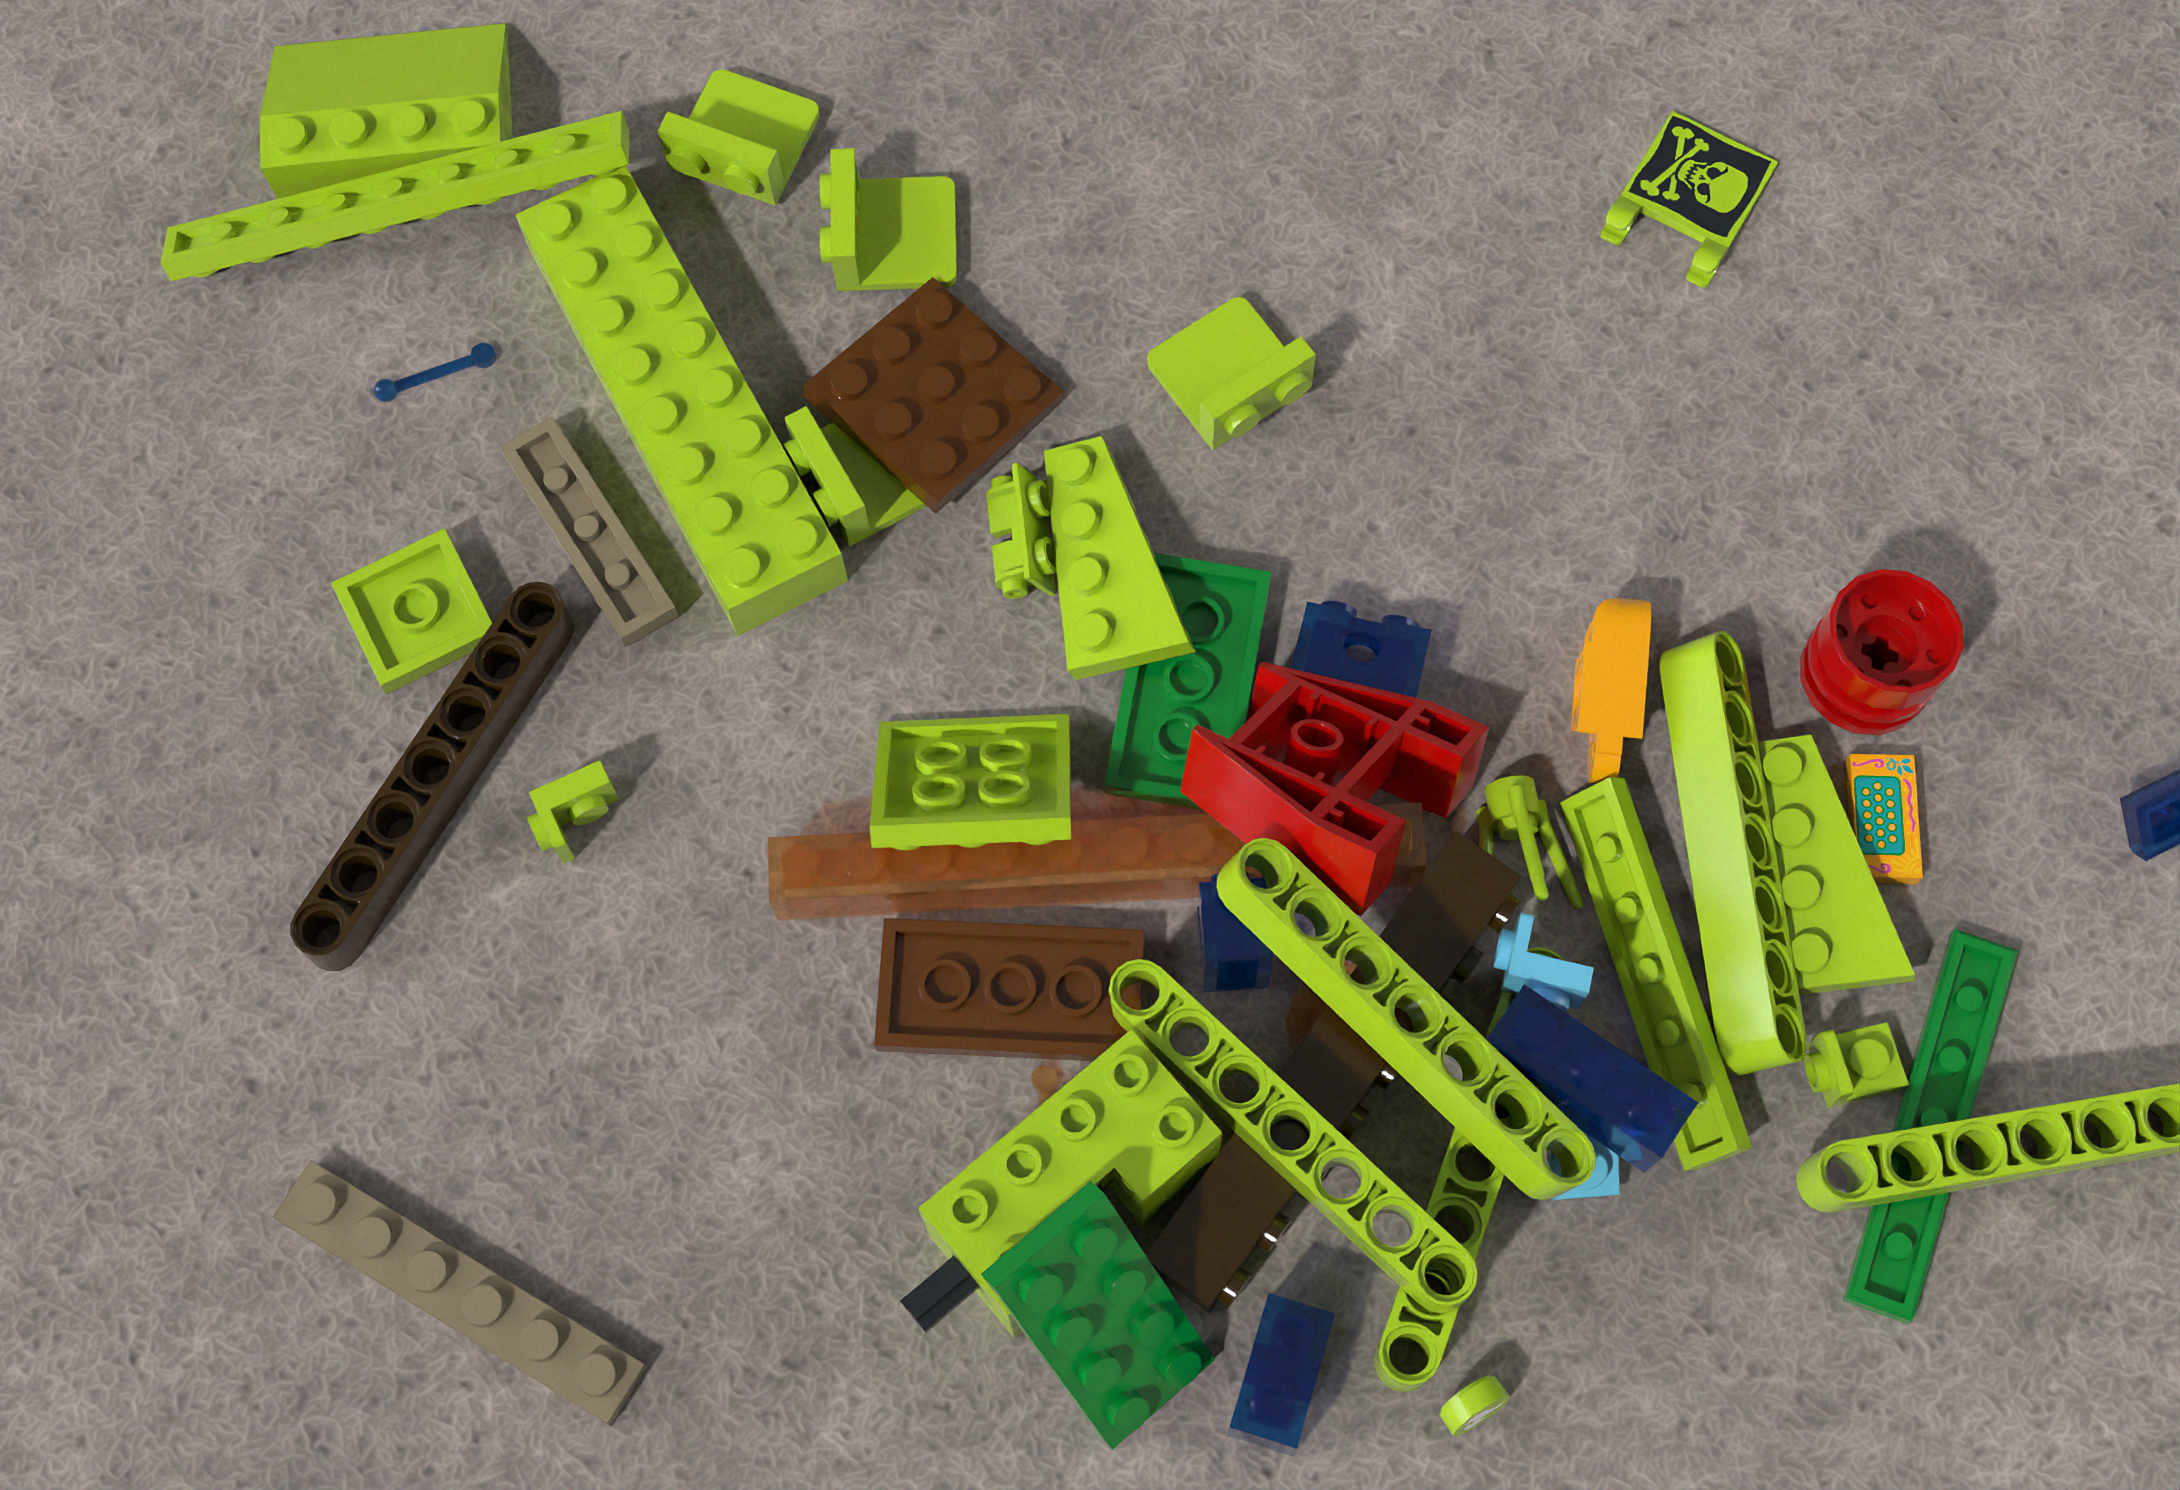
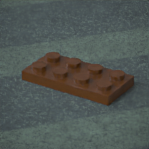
(1001, 988)

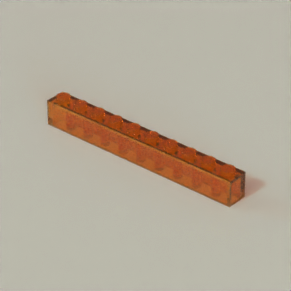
(1098, 865)

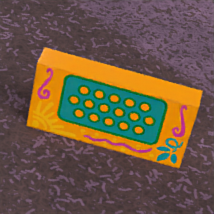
(1885, 815)

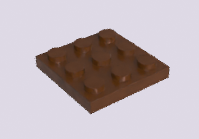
(933, 394)

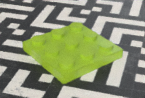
(972, 782)

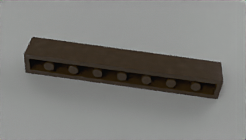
(1333, 1070)

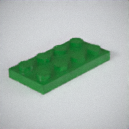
(1208, 688)
(1099, 1315)

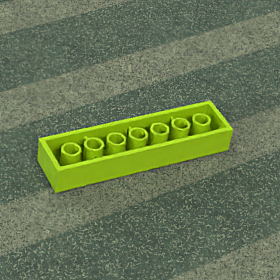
(682, 400)

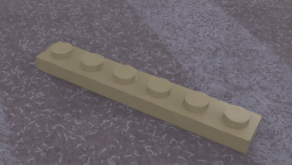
(461, 1292)

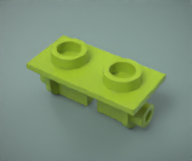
(1021, 508)

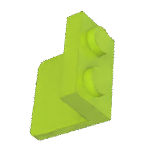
(740, 136)
(887, 228)
(1231, 371)
(848, 481)

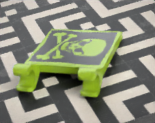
(1696, 186)

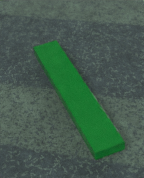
(1941, 1089)

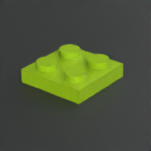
(413, 610)

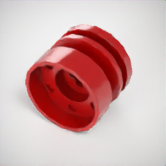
(1898, 628)

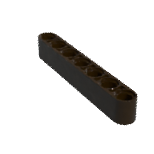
(434, 804)

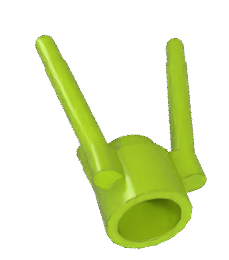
(1517, 815)

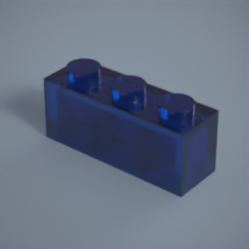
(1591, 1079)

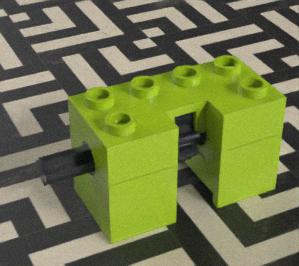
(1111, 1124)

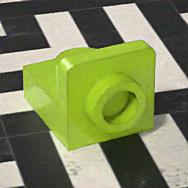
(574, 798)
(1854, 1065)

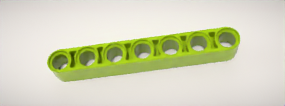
(1732, 855)
(1436, 1024)
(1996, 1149)
(1300, 1167)
(1473, 1205)

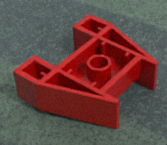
(1315, 760)

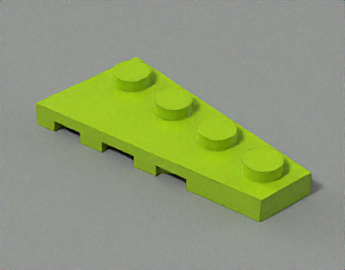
(1108, 581)
(1830, 898)

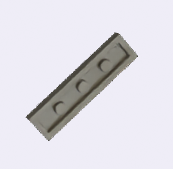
(589, 532)

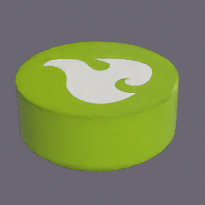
(1473, 1405)

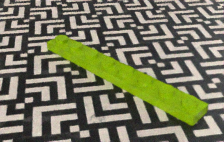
(397, 196)

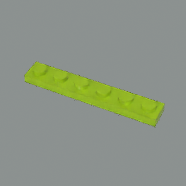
(1654, 969)

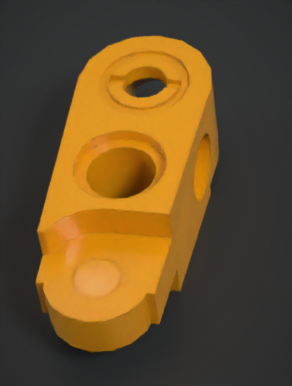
(1612, 682)

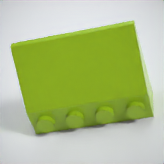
(381, 104)

